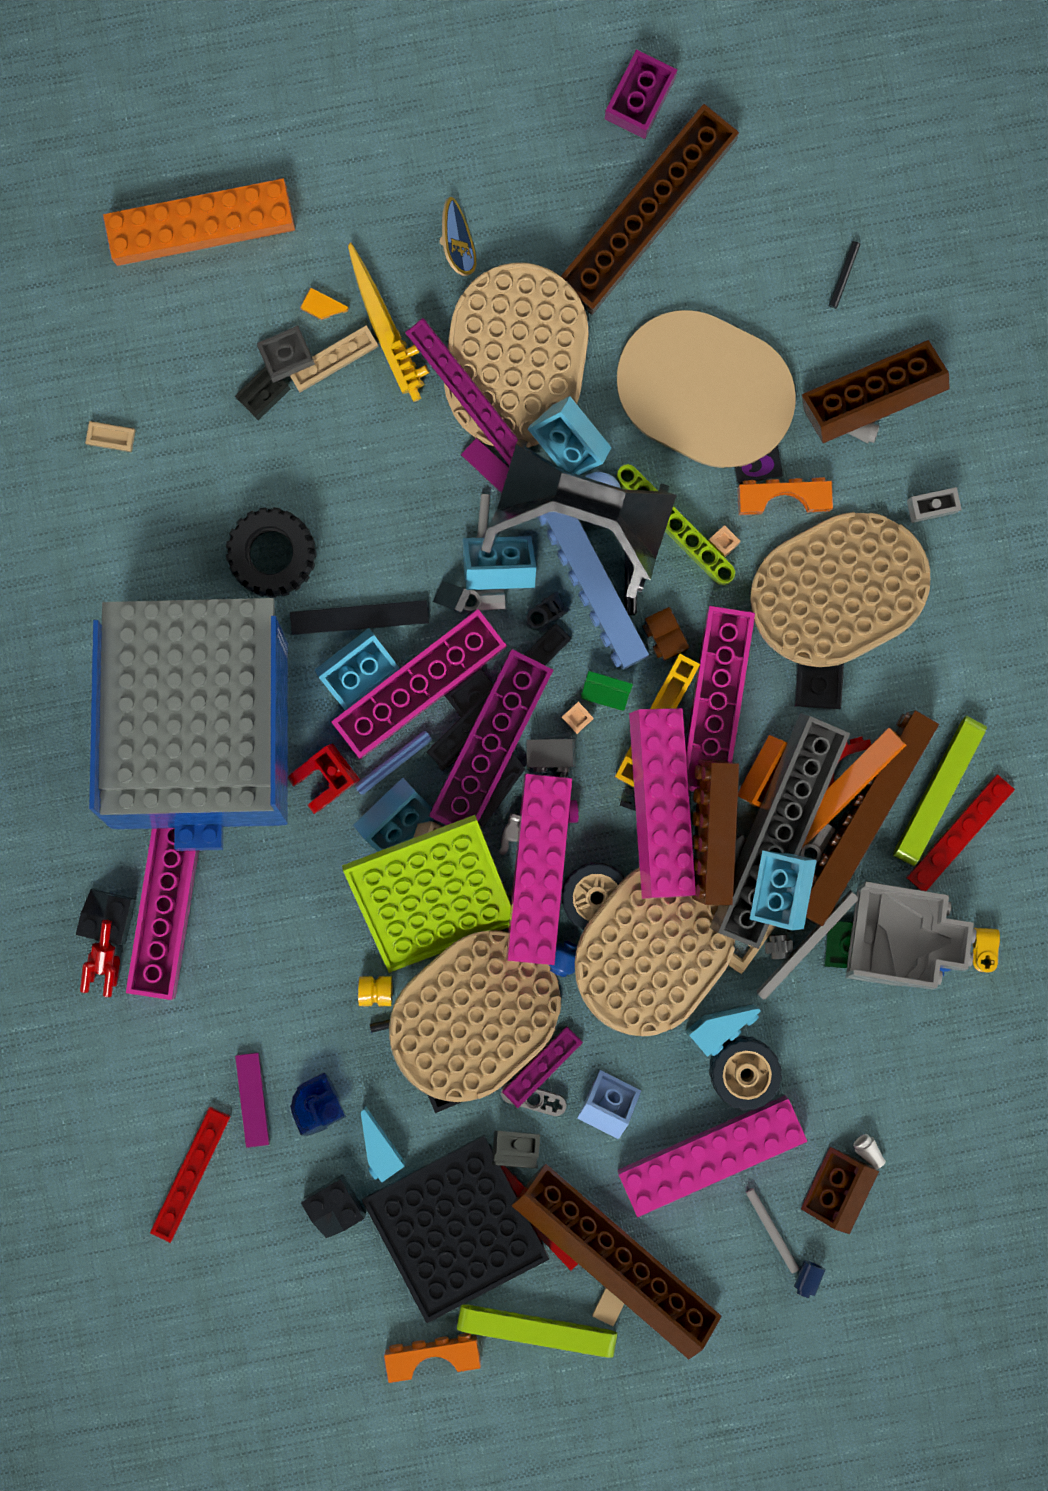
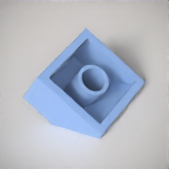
(609, 1104)

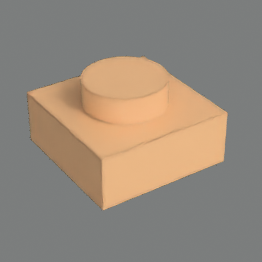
(724, 541)
(577, 717)

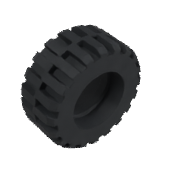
(243, 538)

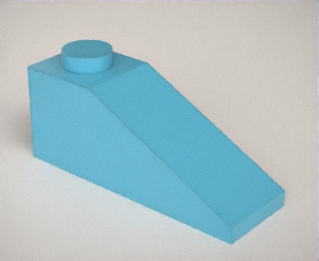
(381, 1153)

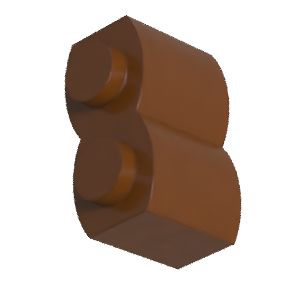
(666, 634)

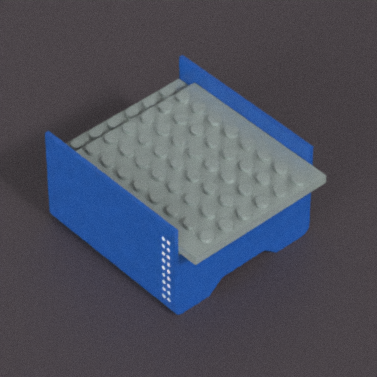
(189, 718)

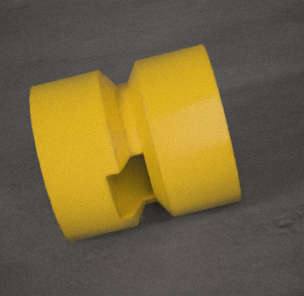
(375, 991)

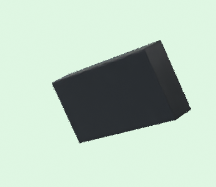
(451, 596)

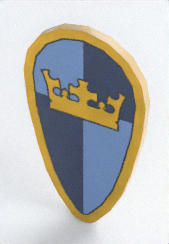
(457, 239)

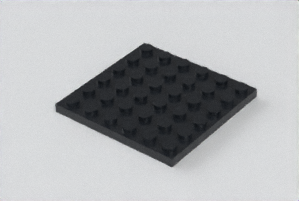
(455, 1229)

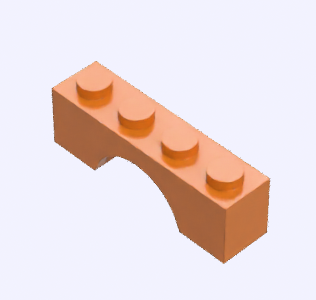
(814, 495)
(460, 1352)

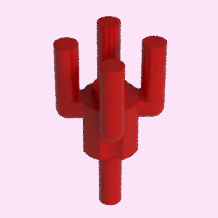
(101, 962)

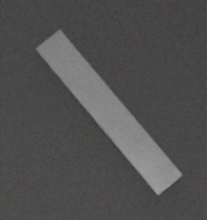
(806, 945)

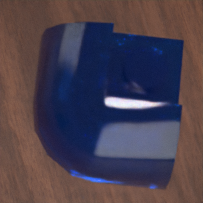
(316, 1105)

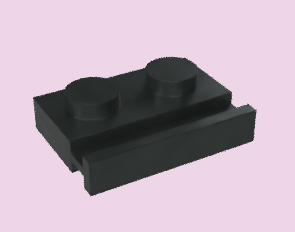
(261, 393)
(516, 1149)

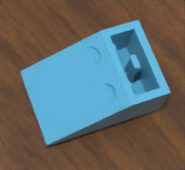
(718, 1027)

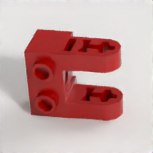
(333, 768)

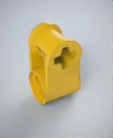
(986, 947)

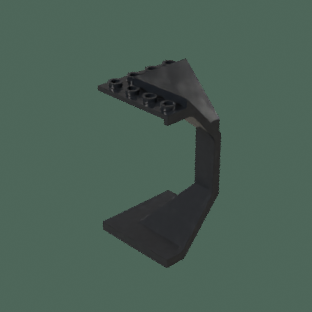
(541, 487)

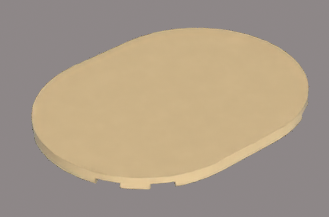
(521, 344)
(706, 389)
(840, 589)
(648, 959)
(472, 1019)

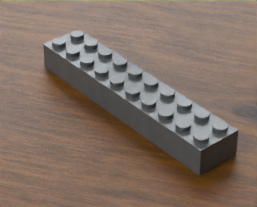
(782, 818)

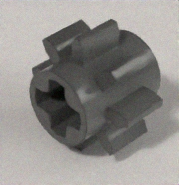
(779, 946)

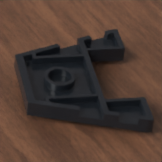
(507, 780)

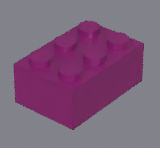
(640, 94)

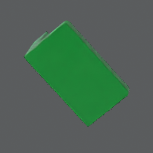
(606, 691)

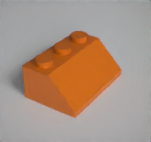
(761, 773)

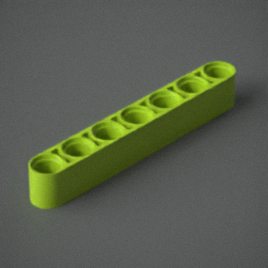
(686, 530)
(939, 790)
(537, 1330)

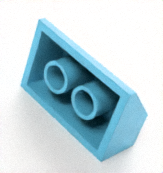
(570, 437)
(505, 567)
(357, 669)
(394, 817)
(783, 890)

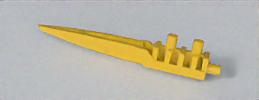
(388, 336)

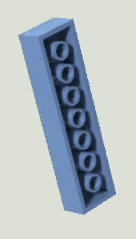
(595, 588)

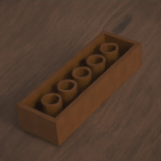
(876, 391)
(715, 831)

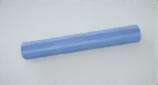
(393, 762)

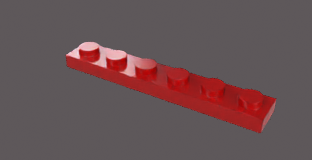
(960, 833)

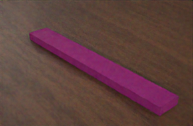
(463, 388)

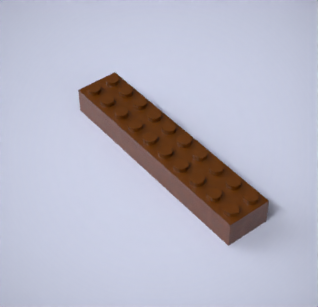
(649, 207)
(866, 817)
(617, 1261)

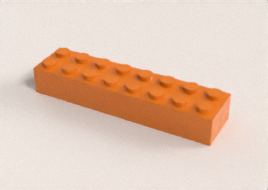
(199, 222)

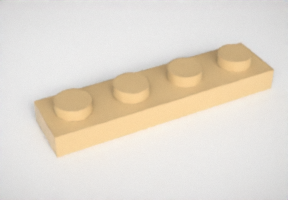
(335, 358)

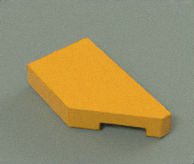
(322, 305)

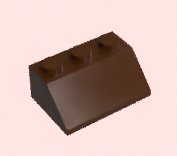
(839, 1190)

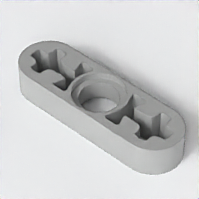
(548, 1110)

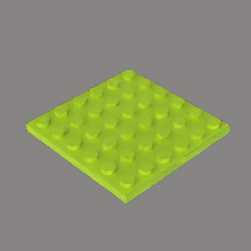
(429, 892)

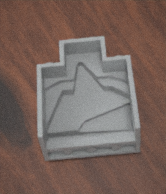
(905, 937)

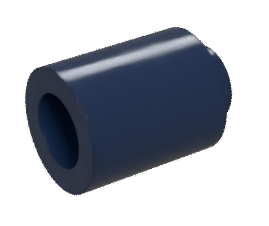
(809, 1279)

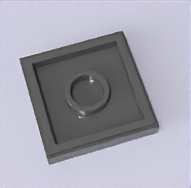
(285, 354)

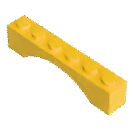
(667, 698)

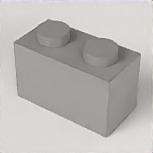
(934, 505)

